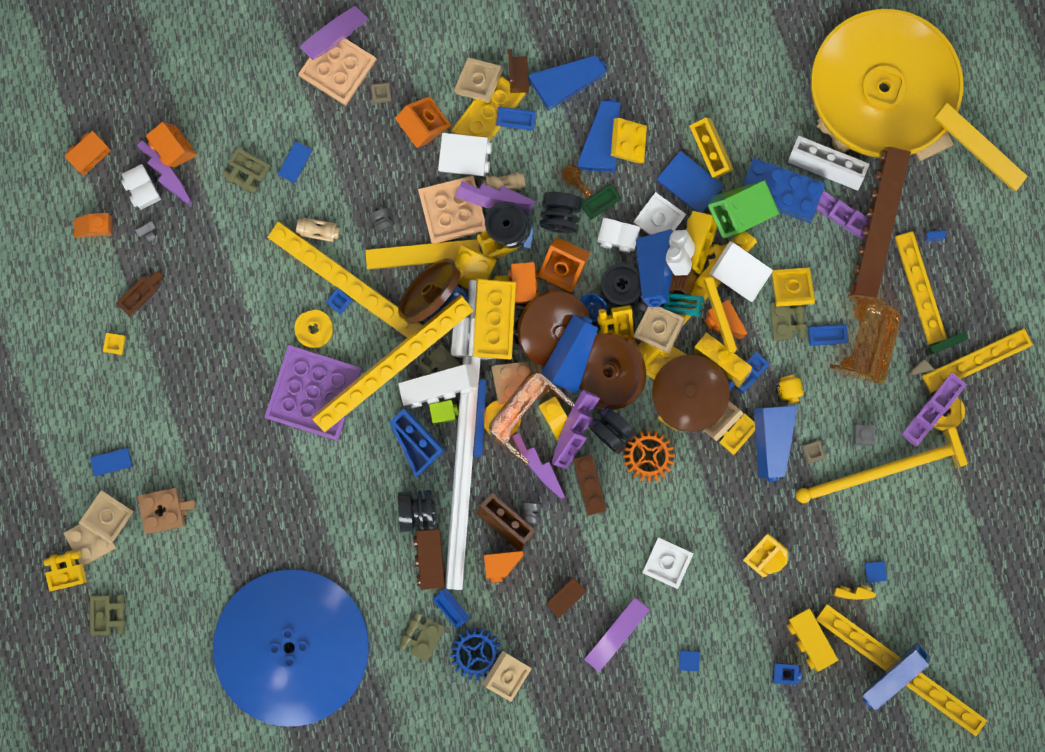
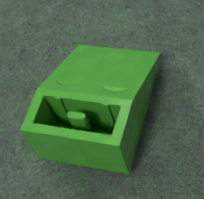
(742, 208)

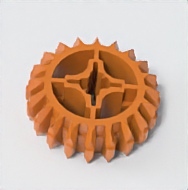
(662, 446)

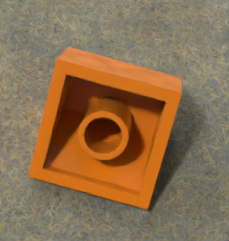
(422, 121)
(170, 145)
(564, 264)
(526, 282)
(736, 326)
(500, 565)

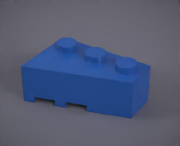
(417, 442)

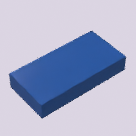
(515, 118)
(295, 162)
(828, 335)
(111, 462)
(451, 608)

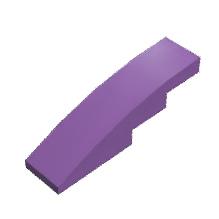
(333, 33)
(168, 177)
(488, 197)
(842, 214)
(933, 409)
(572, 434)
(543, 472)
(617, 634)

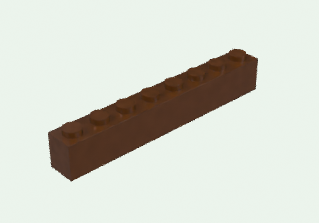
(880, 222)

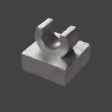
(146, 229)

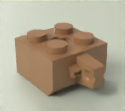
(175, 508)

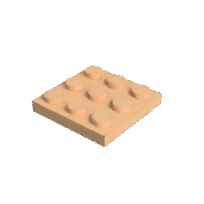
(339, 70)
(448, 215)

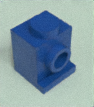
(795, 674)

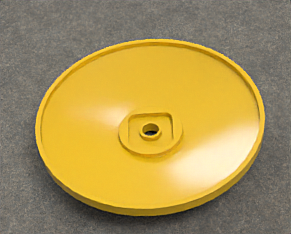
(891, 50)

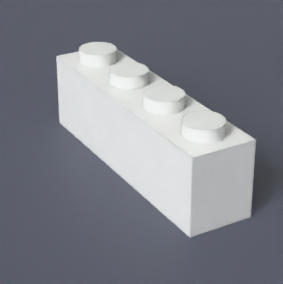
(828, 163)
(438, 385)

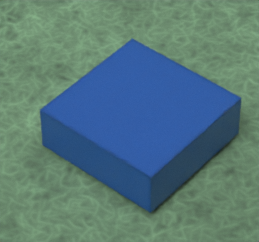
(935, 236)
(875, 572)
(689, 660)

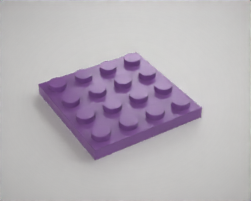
(305, 386)

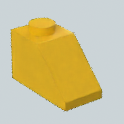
(553, 415)

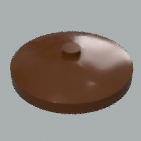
(429, 291)
(545, 322)
(614, 371)
(691, 393)

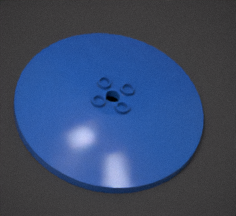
(327, 655)

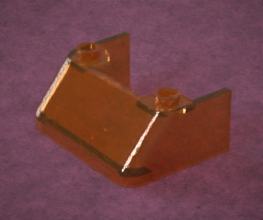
(874, 340)
(532, 388)

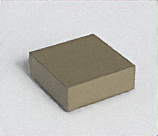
(381, 93)
(813, 451)

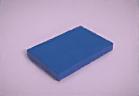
(690, 182)

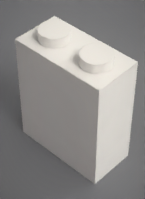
(464, 155)

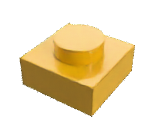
(114, 344)

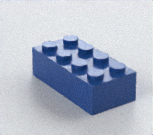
(792, 192)

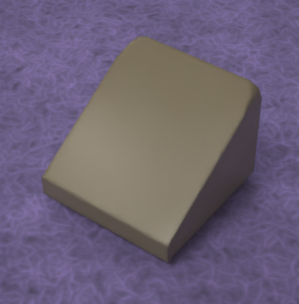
(921, 368)

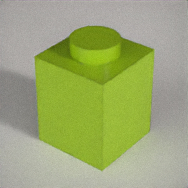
(443, 412)

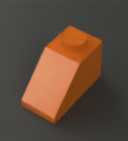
(93, 225)

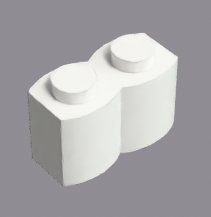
(140, 186)
(618, 235)
(680, 252)

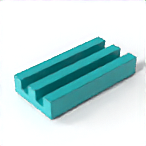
(699, 299)

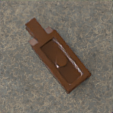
(140, 293)

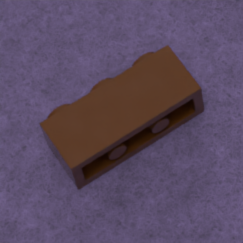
(589, 485)
(505, 522)
(429, 559)

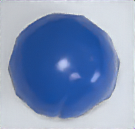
(594, 300)

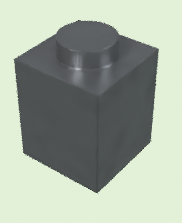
(863, 435)

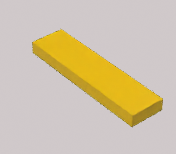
(720, 315)

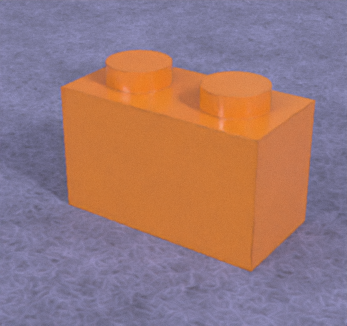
(87, 152)

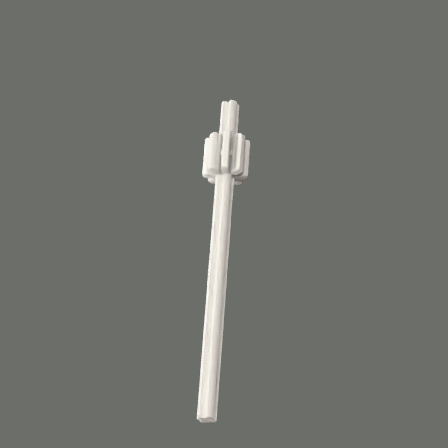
(463, 348)

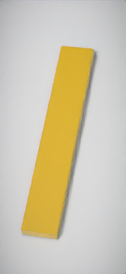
(980, 147)
(415, 254)
(920, 288)
(979, 359)

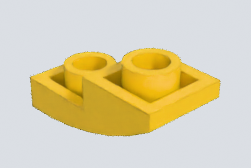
(862, 592)

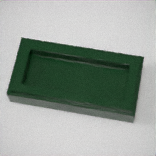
(601, 201)
(948, 343)

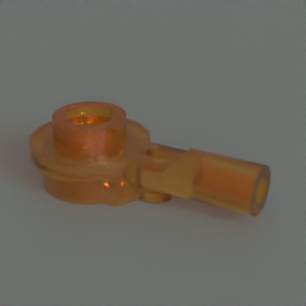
(572, 175)

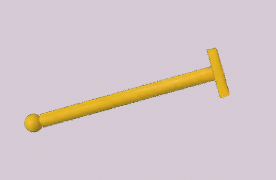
(953, 449)

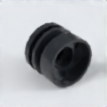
(561, 207)
(416, 510)

